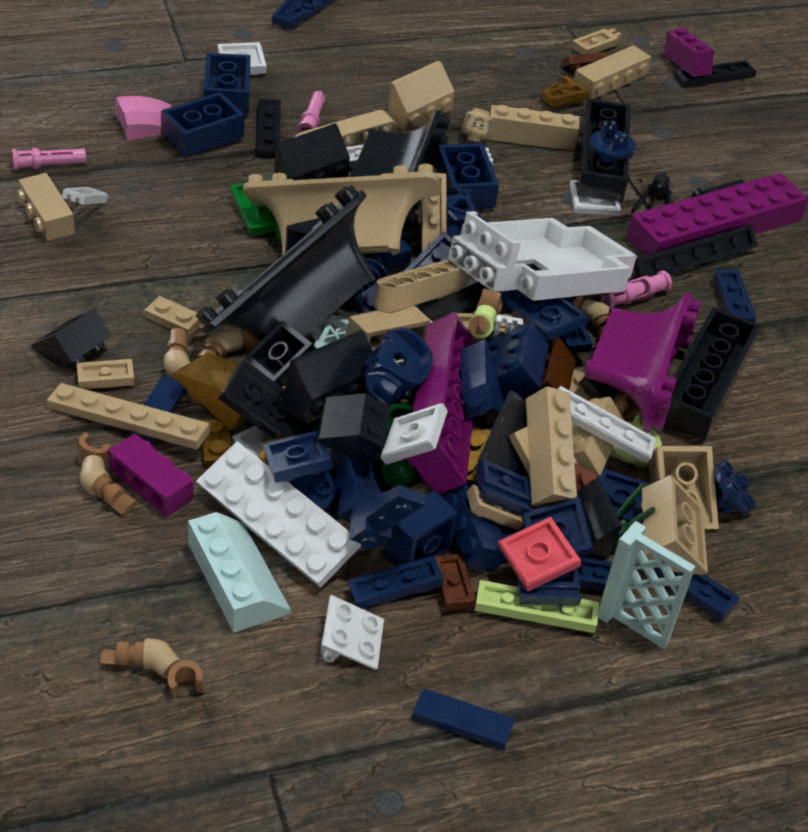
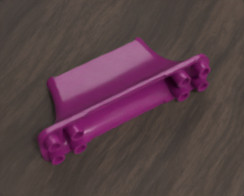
(638, 353)

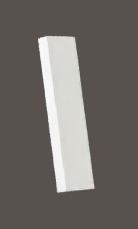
(610, 428)

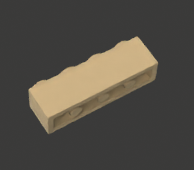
(613, 71)
(534, 127)
(550, 447)

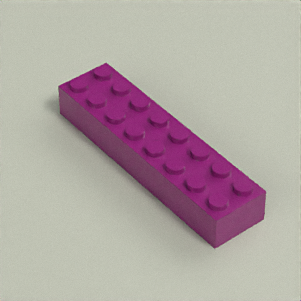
(760, 202)
(448, 463)

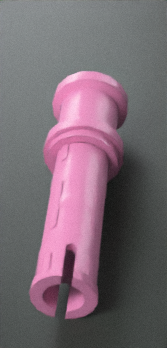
(310, 118)
(36, 158)

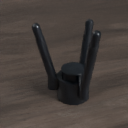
(659, 187)

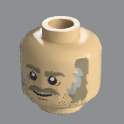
(477, 125)

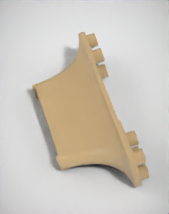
(378, 217)

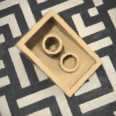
(693, 470)

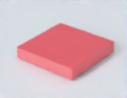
(539, 553)

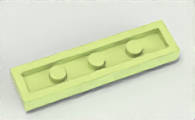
(504, 601)

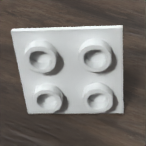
(351, 633)

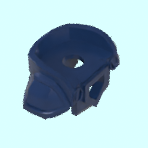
(457, 204)
(385, 377)

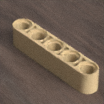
(355, 129)
(418, 286)

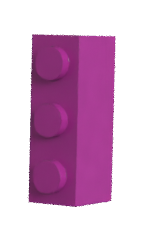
(689, 52)
(151, 475)

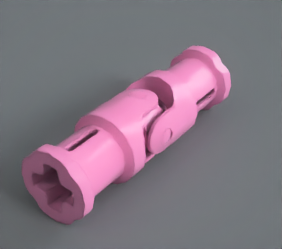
(638, 289)

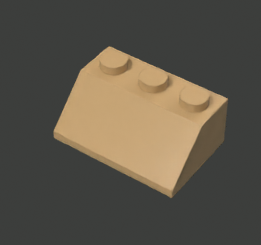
(419, 95)
(675, 523)

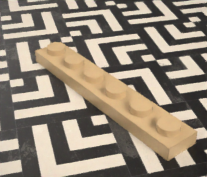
(129, 416)

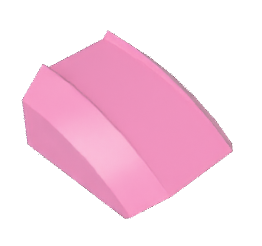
(140, 115)

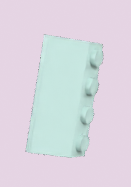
(235, 571)

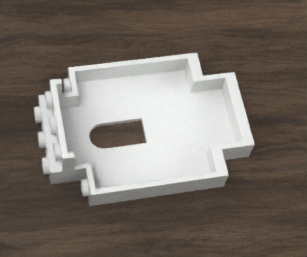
(571, 258)

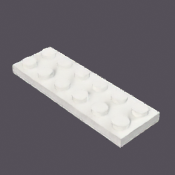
(278, 514)

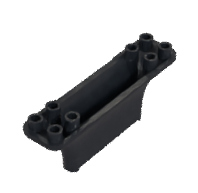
(409, 148)
(304, 281)

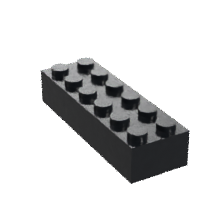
(596, 176)
(710, 371)

